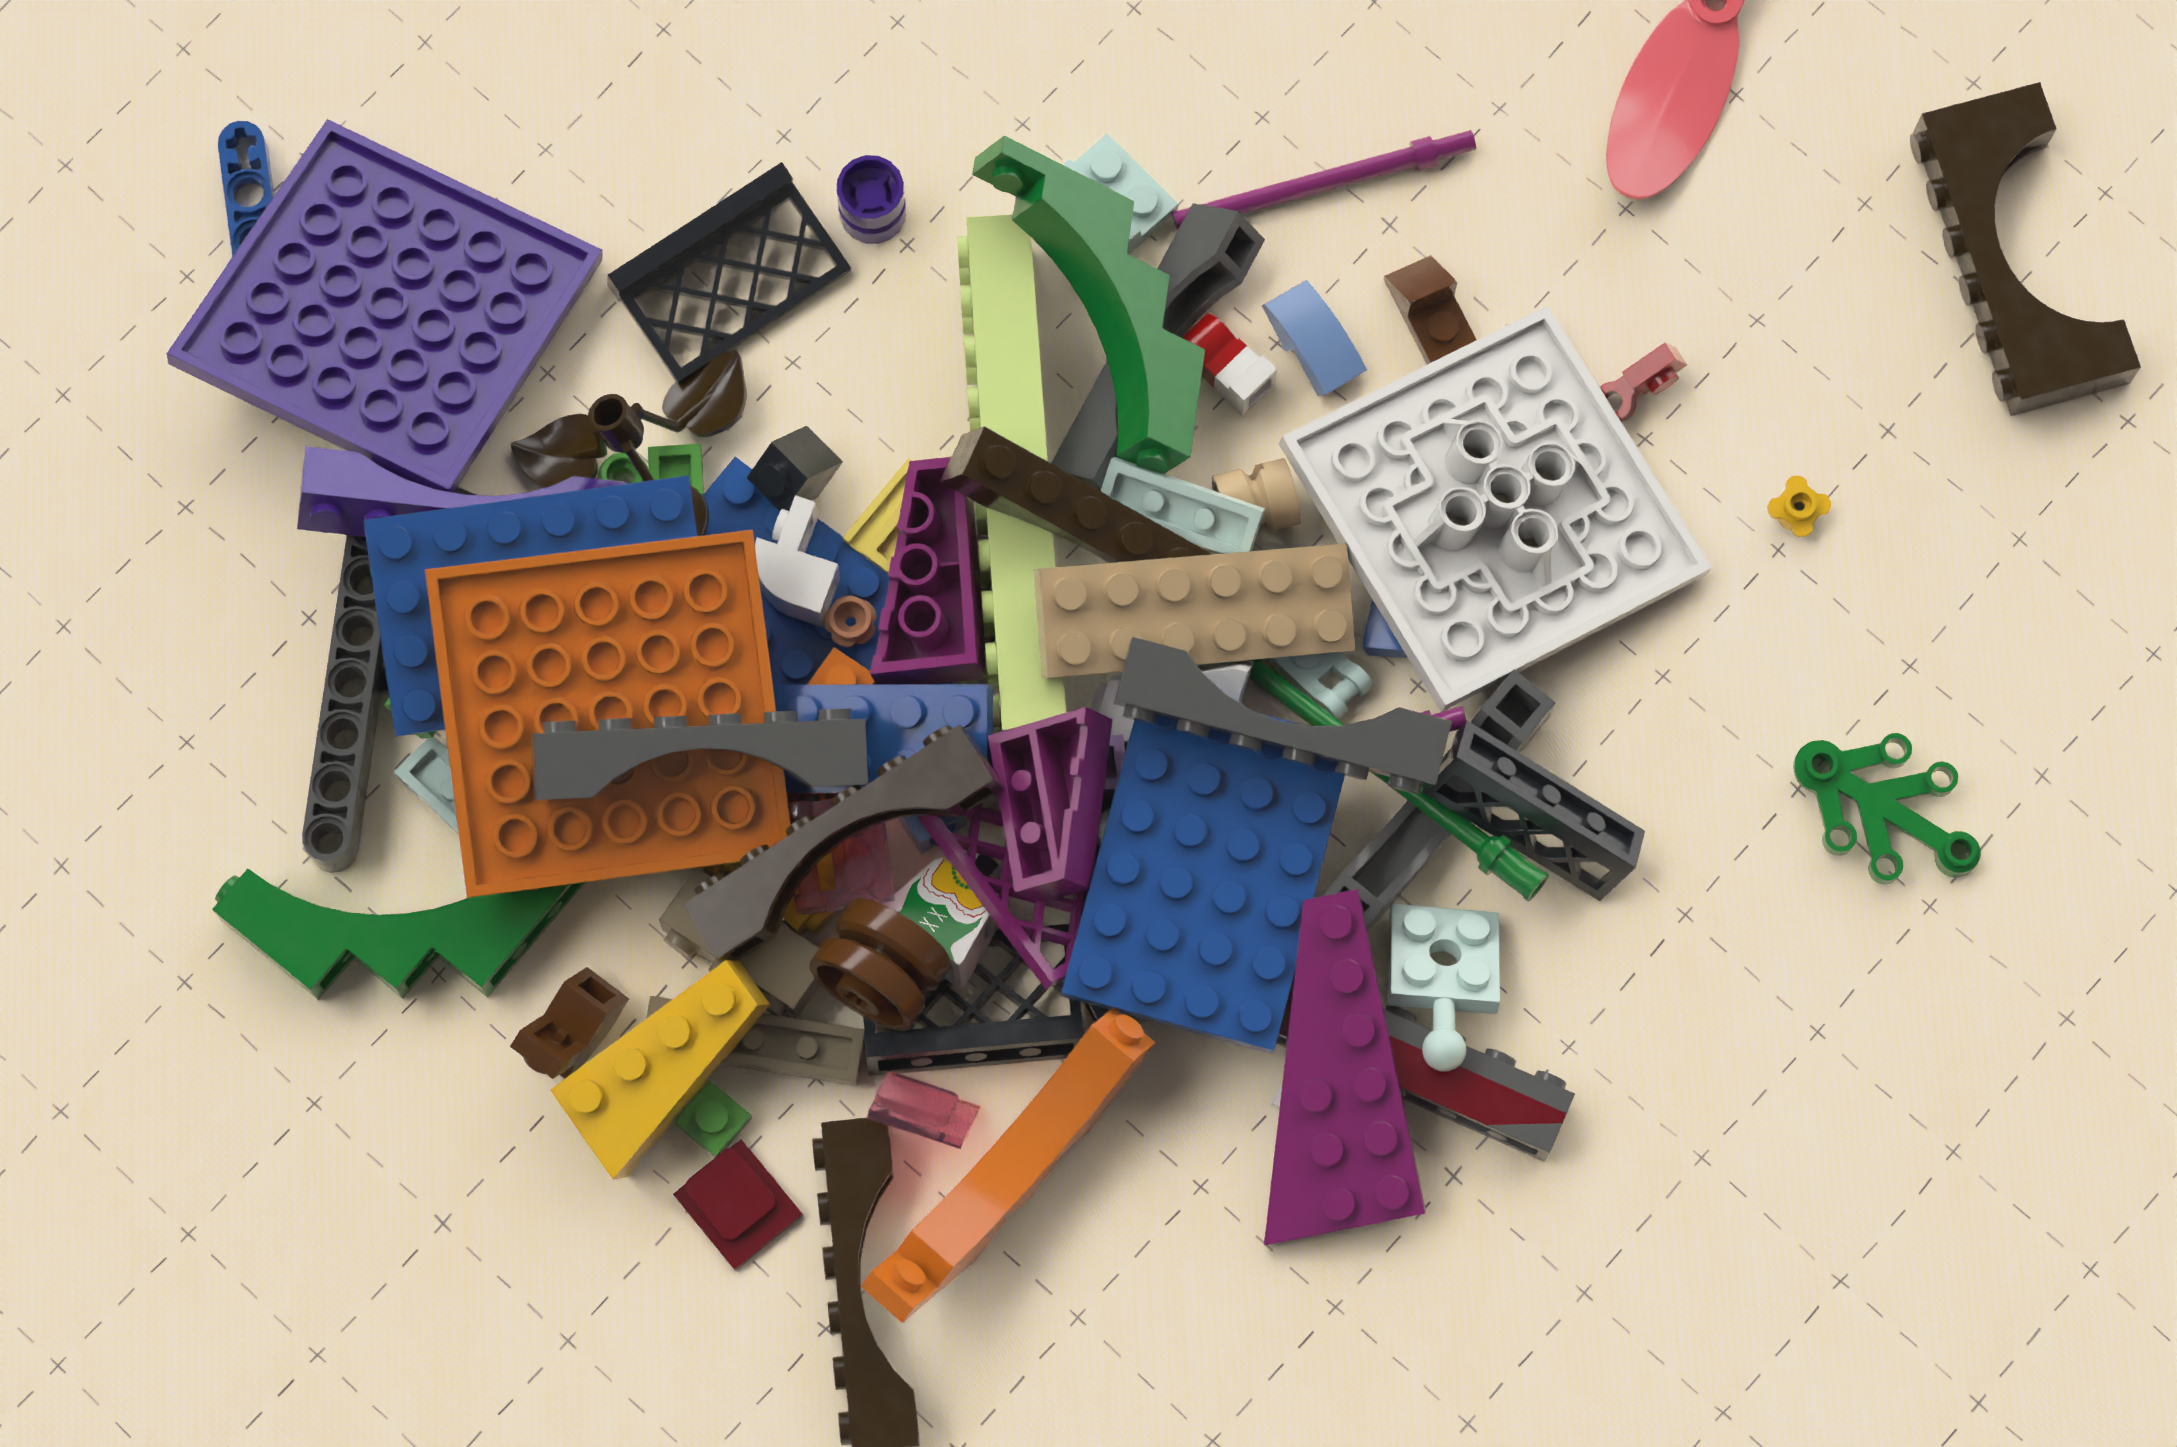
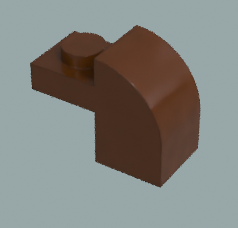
(571, 1025)

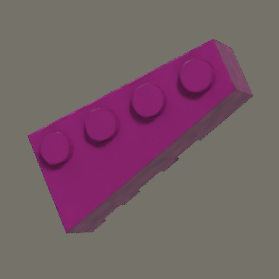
(933, 595)

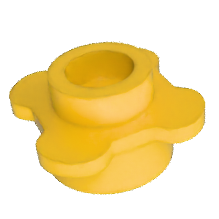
(1797, 521)

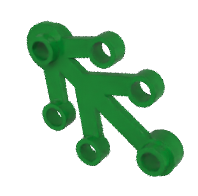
(1880, 802)

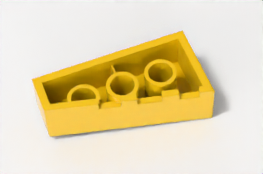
(649, 1074)

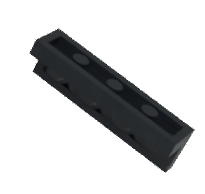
(1544, 807)

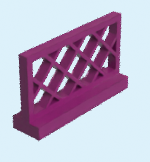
(996, 905)

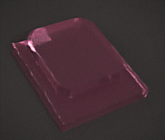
(923, 1110)

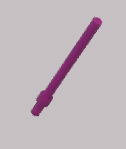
(1421, 154)

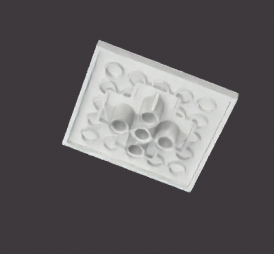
(1474, 595)

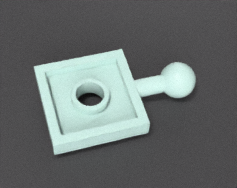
(1422, 983)

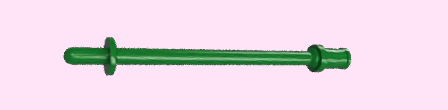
(1493, 853)

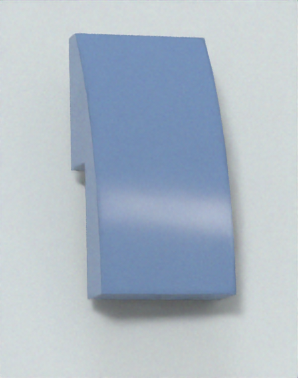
(1316, 336)

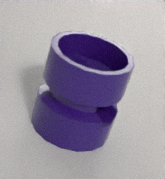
(871, 199)

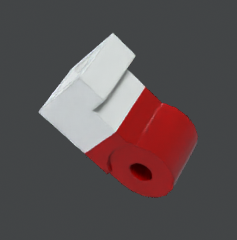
(1231, 365)

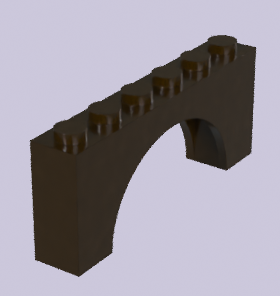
(2033, 348)

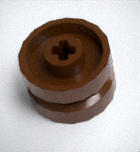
(880, 964)

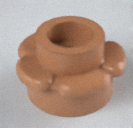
(846, 608)

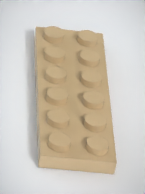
(1202, 604)

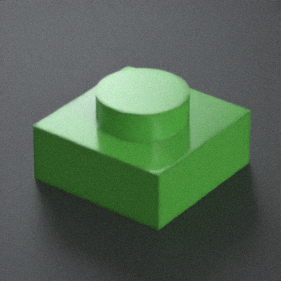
(677, 461)
(713, 1119)

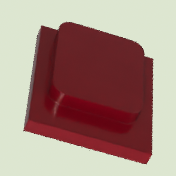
(737, 1204)

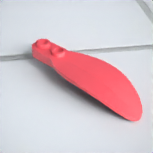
(1672, 97)

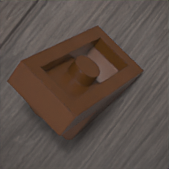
(1429, 308)

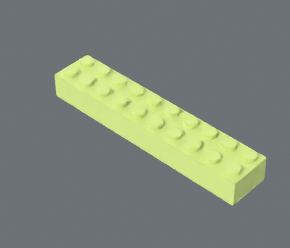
(1009, 401)

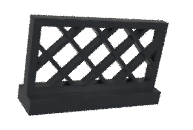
(703, 235)
(981, 1042)

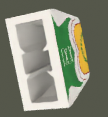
(951, 913)

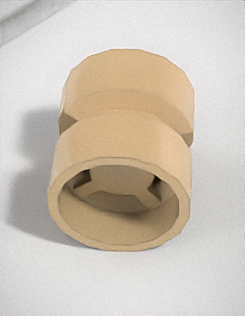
(1267, 487)

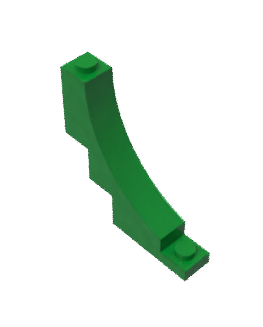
(1088, 238)
(316, 943)

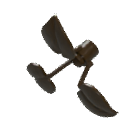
(570, 446)

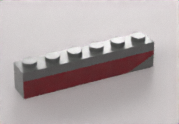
(1480, 1093)

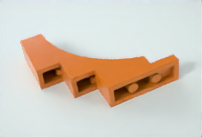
(1012, 1168)

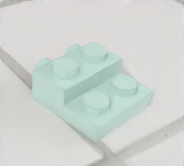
(1117, 170)

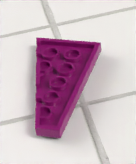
(1342, 1114)

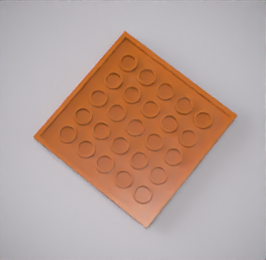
(593, 640)

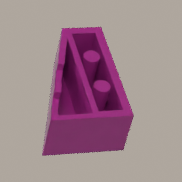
(1052, 800)

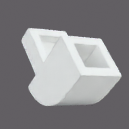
(788, 576)

